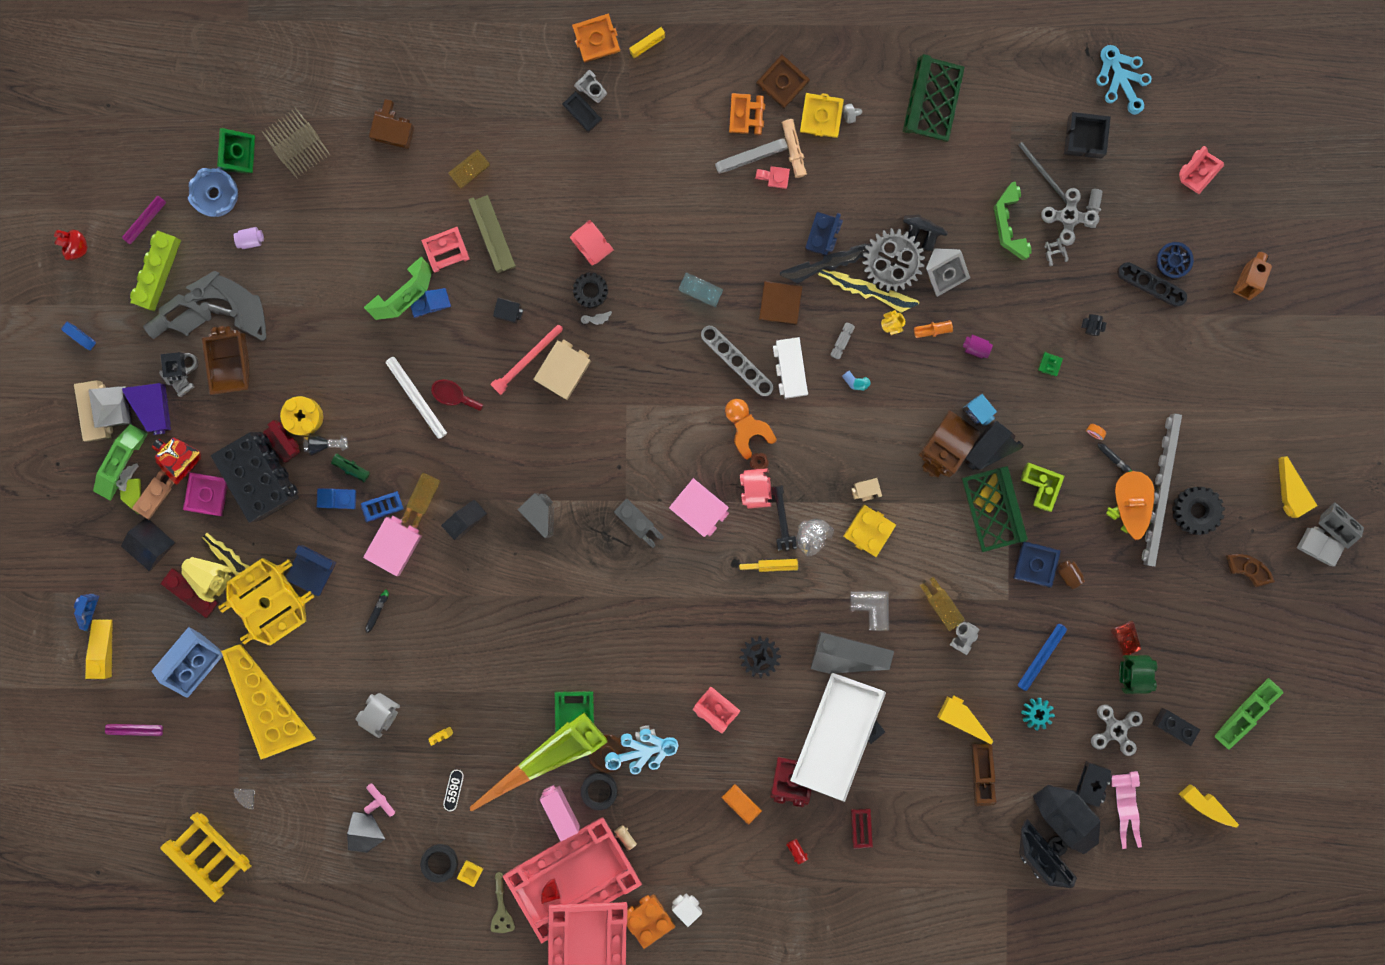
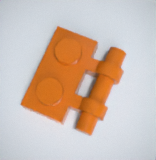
(740, 114)

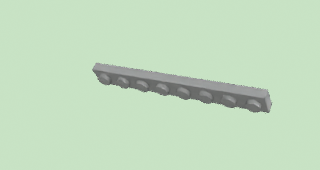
(1162, 481)

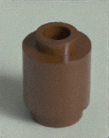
(1071, 574)

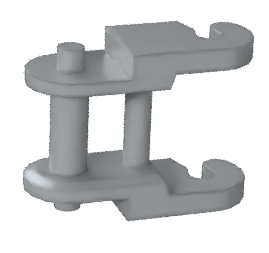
(1061, 249)

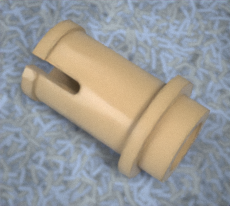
(624, 836)

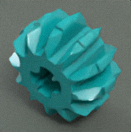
(1031, 711)

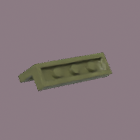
(492, 234)

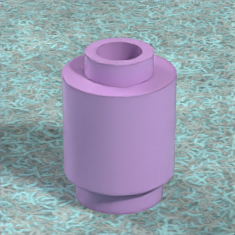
(248, 238)

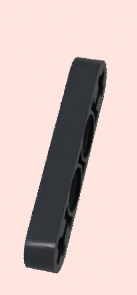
(1151, 286)

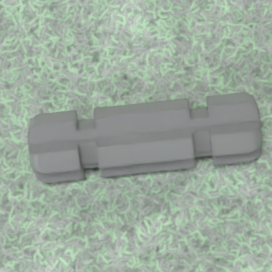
(842, 340)

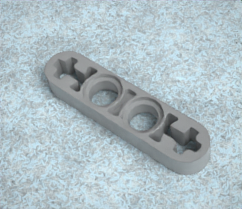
(751, 156)

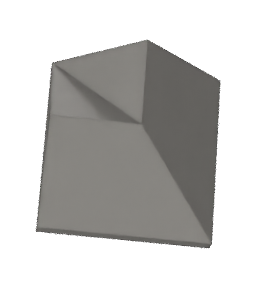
(946, 270)
(109, 407)

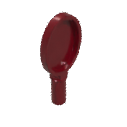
(451, 394)

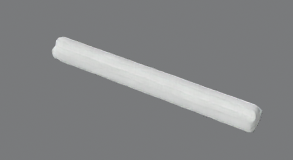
(416, 398)

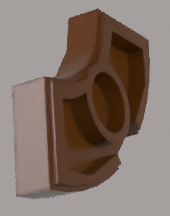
(1251, 567)

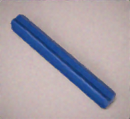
(1042, 657)

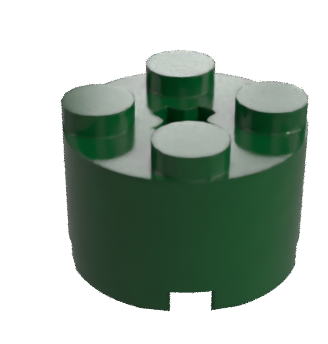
(1138, 674)

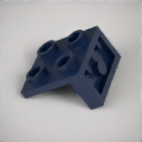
(822, 233)
(310, 570)

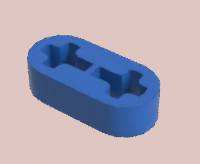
(78, 335)

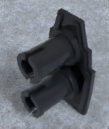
(916, 223)

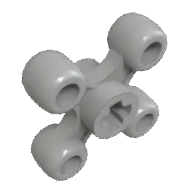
(1071, 208)
(1112, 723)

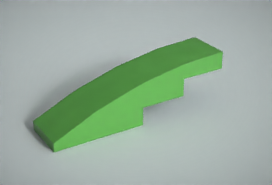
(1248, 713)

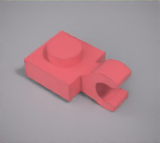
(776, 177)

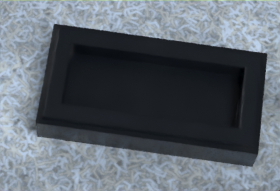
(582, 112)

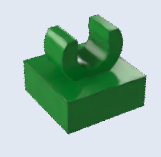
(1050, 364)

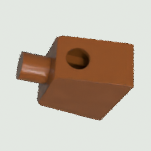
(1253, 277)

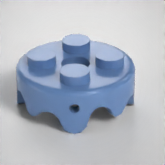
(202, 184)

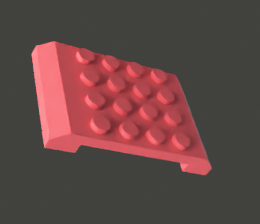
(586, 870)
(587, 934)

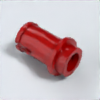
(797, 851)

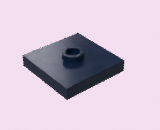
(1037, 564)

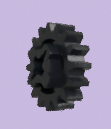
(751, 653)

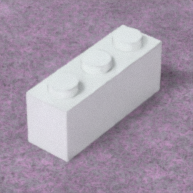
(790, 368)

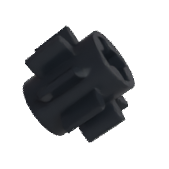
(1094, 325)

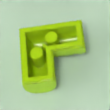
(1048, 483)

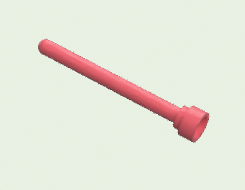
(500, 384)

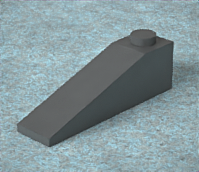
(845, 655)

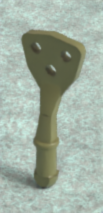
(501, 912)

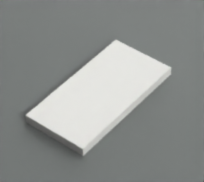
(838, 737)

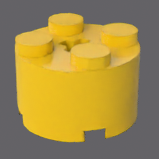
(301, 405)

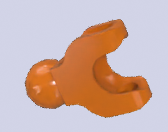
(746, 426)

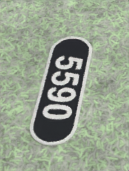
(453, 790)

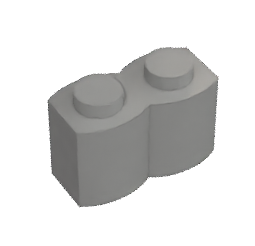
(1321, 546)

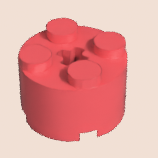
(591, 243)
(756, 488)

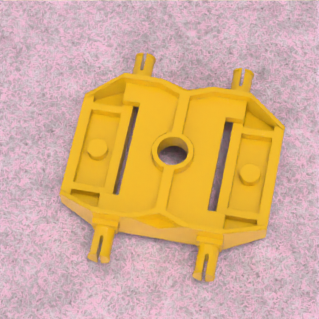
(279, 594)

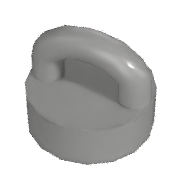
(851, 113)

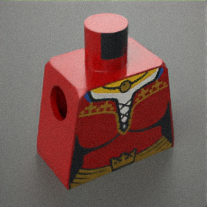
(175, 458)

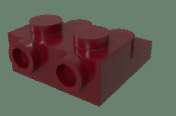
(786, 790)

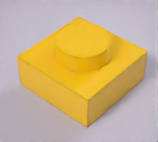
(470, 873)

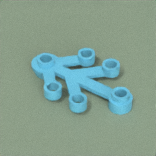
(1121, 76)
(665, 747)

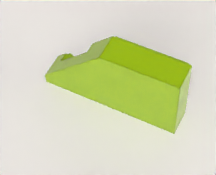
(132, 492)

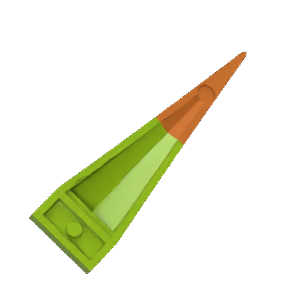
(566, 745)

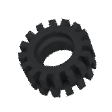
(590, 278)

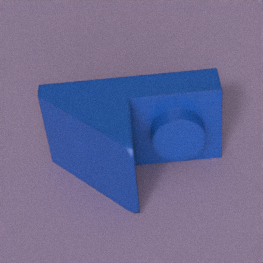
(430, 302)
(336, 498)

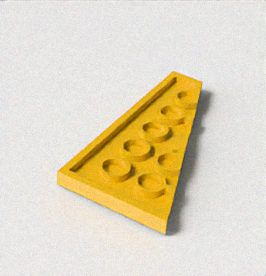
(267, 713)

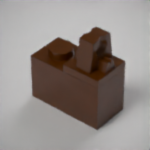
(388, 129)

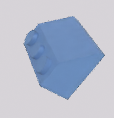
(187, 662)

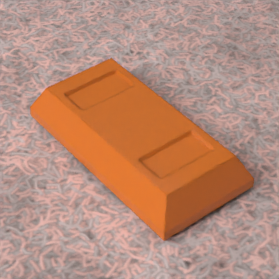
(741, 804)

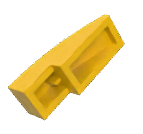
(1207, 805)

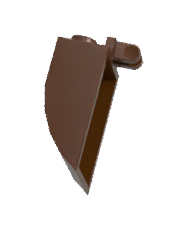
(226, 360)
(948, 446)

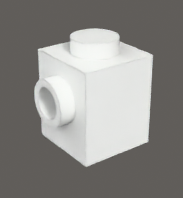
(686, 909)

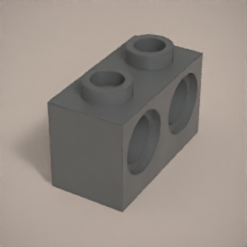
(1341, 525)

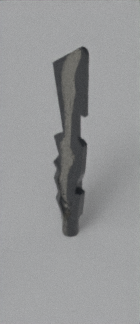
(803, 271)

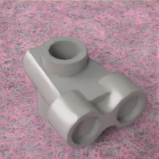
(588, 84)
(966, 636)

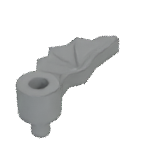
(597, 319)
(126, 474)

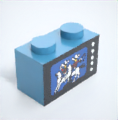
(980, 411)

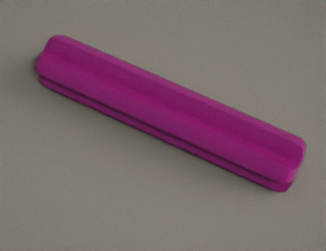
(143, 220)
(137, 730)

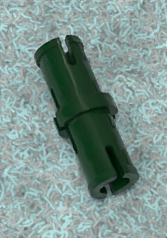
(350, 467)

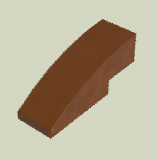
(983, 775)

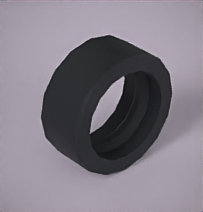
(597, 805)
(442, 877)

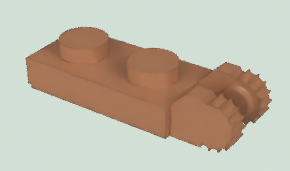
(153, 496)

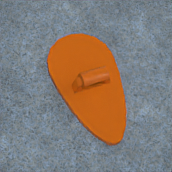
(1135, 502)

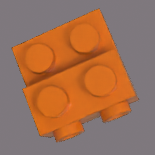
(648, 920)

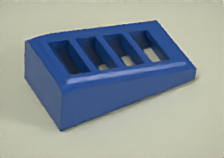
(364, 506)

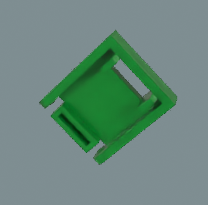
(570, 711)

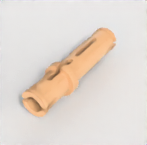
(796, 156)

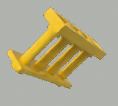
(200, 875)

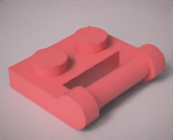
(444, 243)

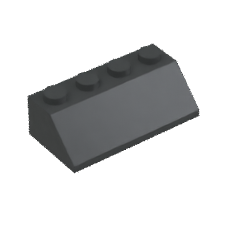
(539, 513)

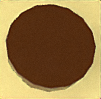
(597, 758)

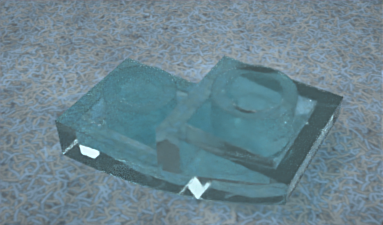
(700, 289)

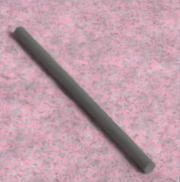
(1043, 172)

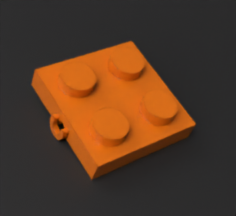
(596, 38)

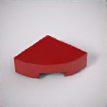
(550, 892)

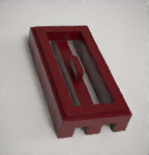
(869, 828)

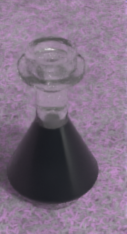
(315, 443)

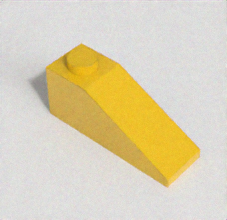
(1293, 491)
(99, 650)
(960, 716)

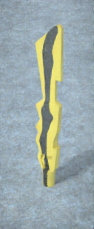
(233, 561)

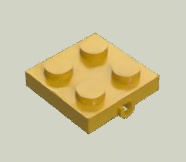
(821, 115)
(869, 530)

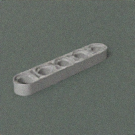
(746, 364)

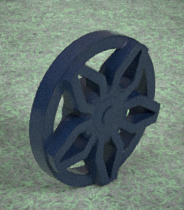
(1175, 260)

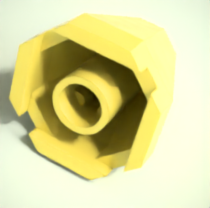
(206, 577)

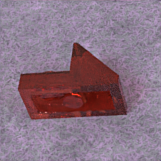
(1127, 638)

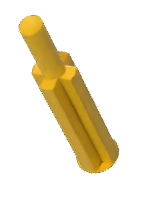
(772, 565)

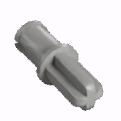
(1094, 203)

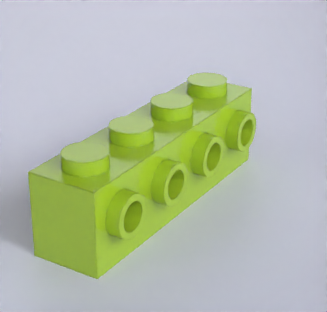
(155, 270)

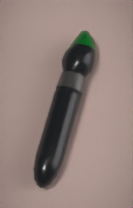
(1114, 458)
(376, 611)

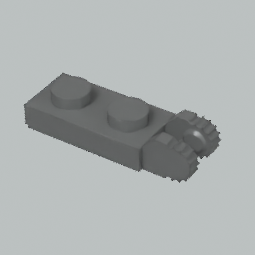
(637, 521)

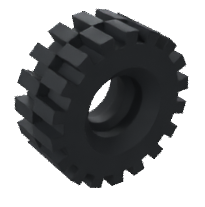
(1212, 506)

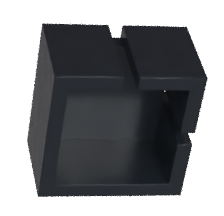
(1087, 135)

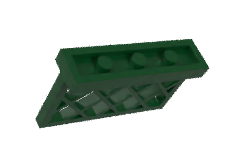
(917, 97)
(1011, 506)

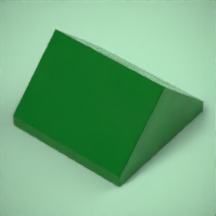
(235, 151)

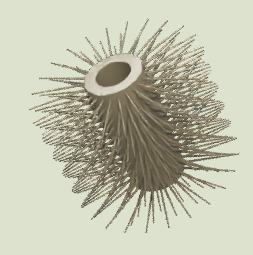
(295, 143)

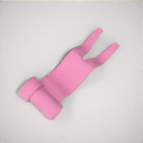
(1127, 805)

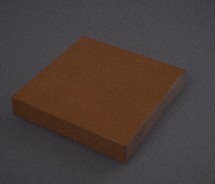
(783, 81)
(780, 302)

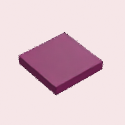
(205, 494)

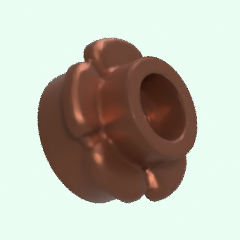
(762, 457)

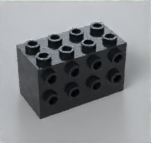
(255, 476)

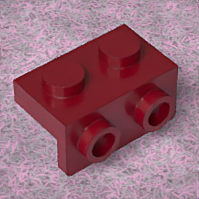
(280, 440)

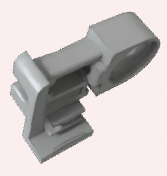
(183, 386)

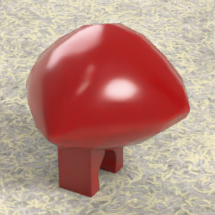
(72, 243)

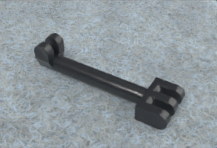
(778, 492)

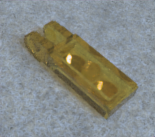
(421, 498)
(943, 605)

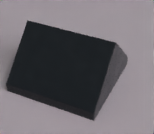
(147, 543)

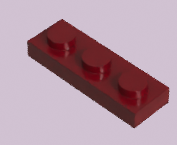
(181, 588)

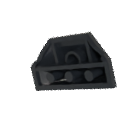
(1069, 817)
(1043, 859)

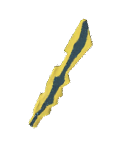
(866, 289)

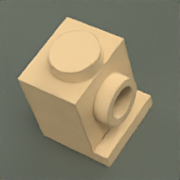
(866, 489)

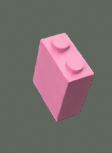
(699, 508)
(393, 545)
(559, 812)

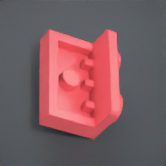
(1200, 170)
(716, 710)

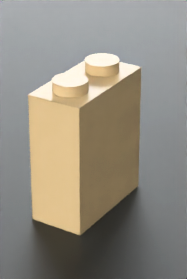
(563, 369)

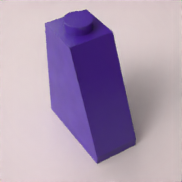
(150, 406)

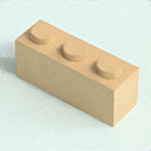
(89, 432)

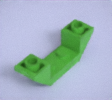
(1017, 247)
(405, 295)
(116, 460)

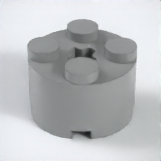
(378, 714)

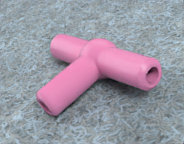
(380, 800)

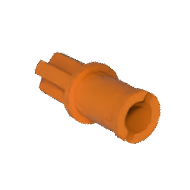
(933, 329)

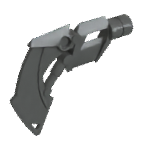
(245, 308)

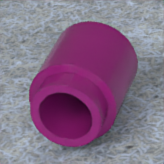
(977, 346)

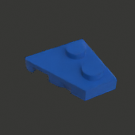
(85, 609)

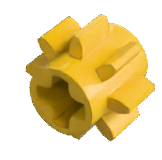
(893, 322)

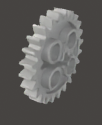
(901, 244)

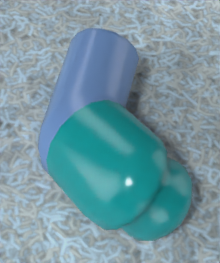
(856, 383)

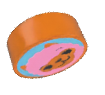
(1096, 431)

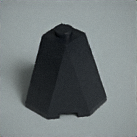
(992, 446)

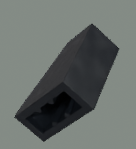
(464, 520)

